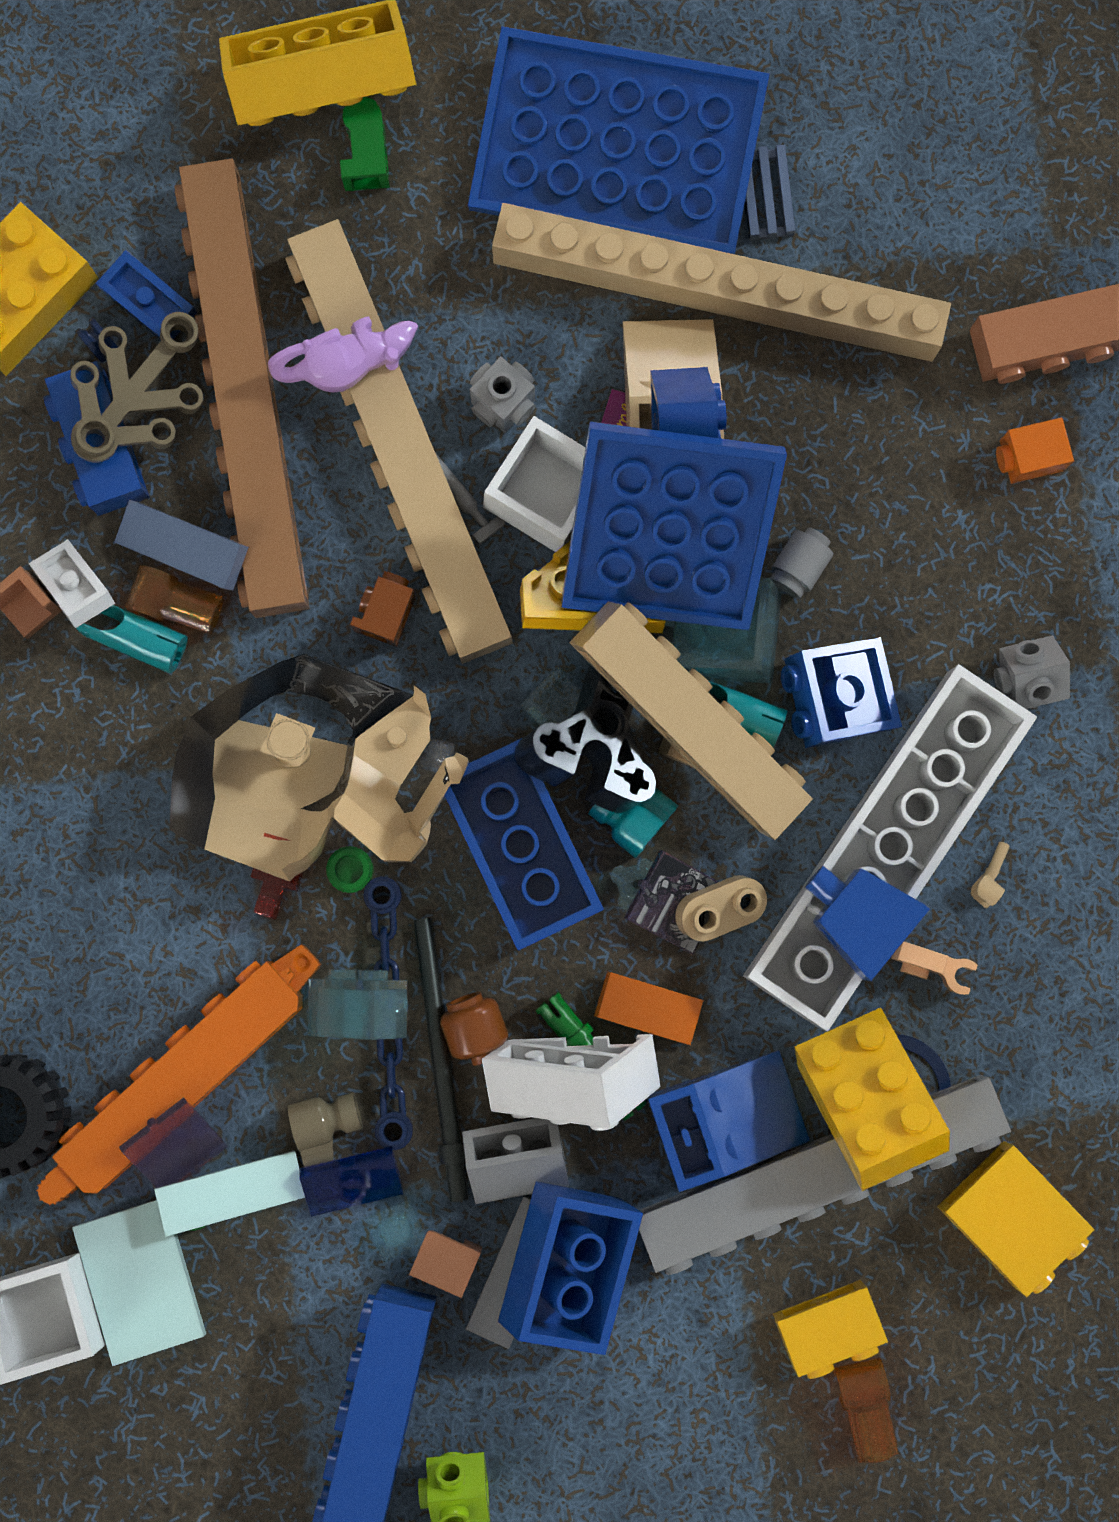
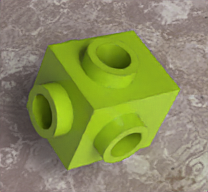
(456, 1488)

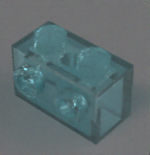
(357, 1007)

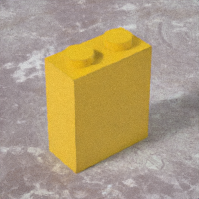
(1017, 1219)

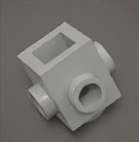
(502, 408)
(1033, 672)

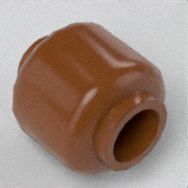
(473, 1027)

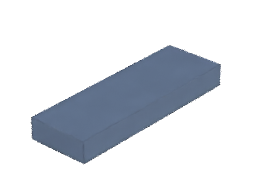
(181, 545)

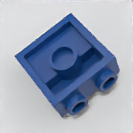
(840, 692)

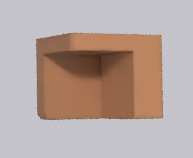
(26, 602)
(446, 1262)

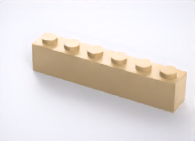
(691, 719)

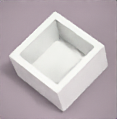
(539, 485)
(46, 1318)

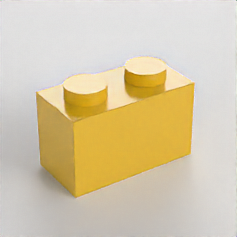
(830, 1330)

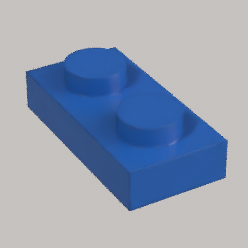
(142, 293)

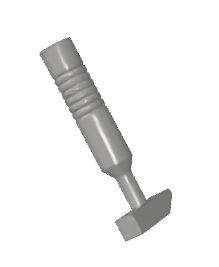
(468, 505)

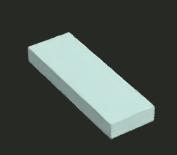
(229, 1193)

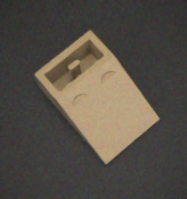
(661, 347)

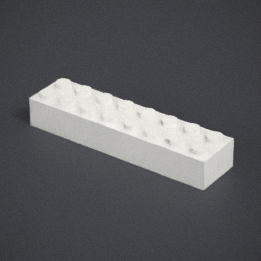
(896, 833)

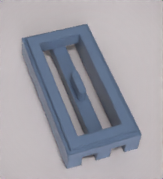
(763, 155)

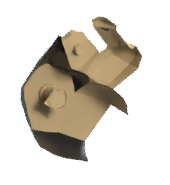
(279, 780)

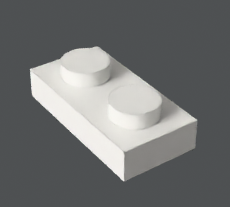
(71, 583)

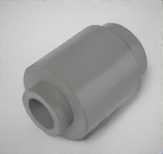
(801, 562)

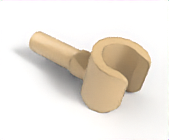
(985, 889)

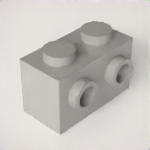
(511, 1157)

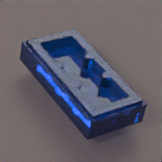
(351, 1181)

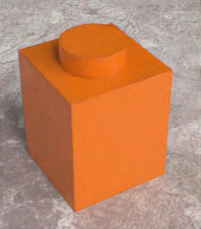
(1034, 450)

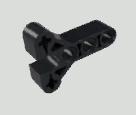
(618, 772)

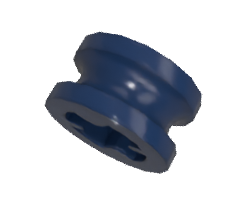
(90, 337)

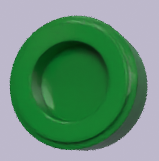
(349, 869)

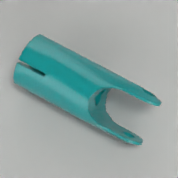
(140, 639)
(757, 714)

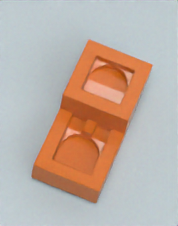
(648, 1008)

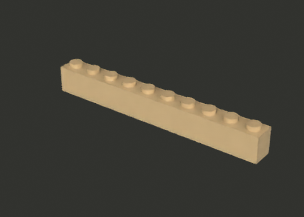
(720, 282)
(404, 454)

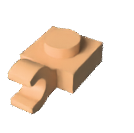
(920, 961)

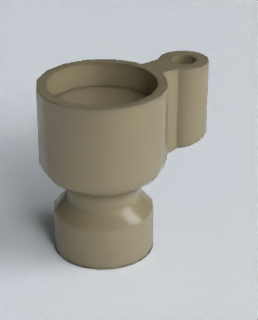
(315, 1123)

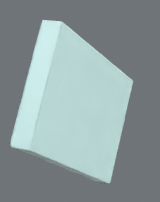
(138, 1283)

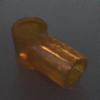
(167, 599)
(865, 1400)

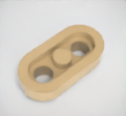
(724, 908)

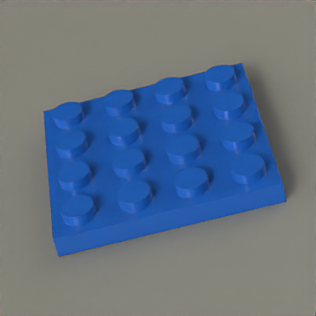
(672, 524)

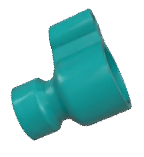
(638, 825)

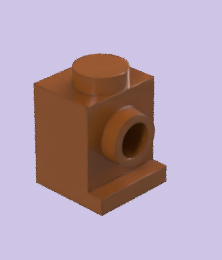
(385, 609)

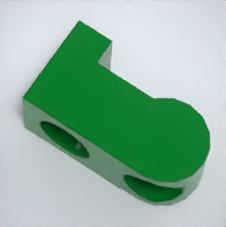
(368, 142)

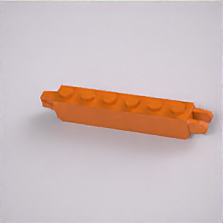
(190, 1069)

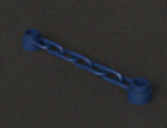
(389, 1062)

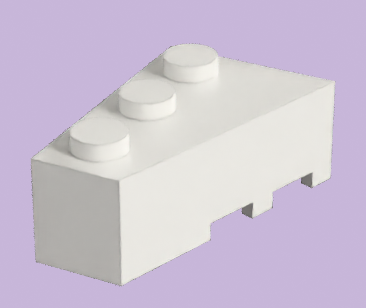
(571, 1083)

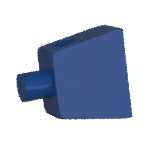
(864, 917)

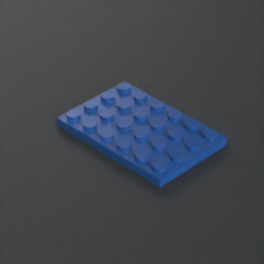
(619, 138)

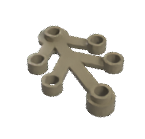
(132, 394)

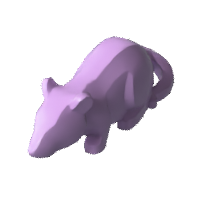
(341, 361)

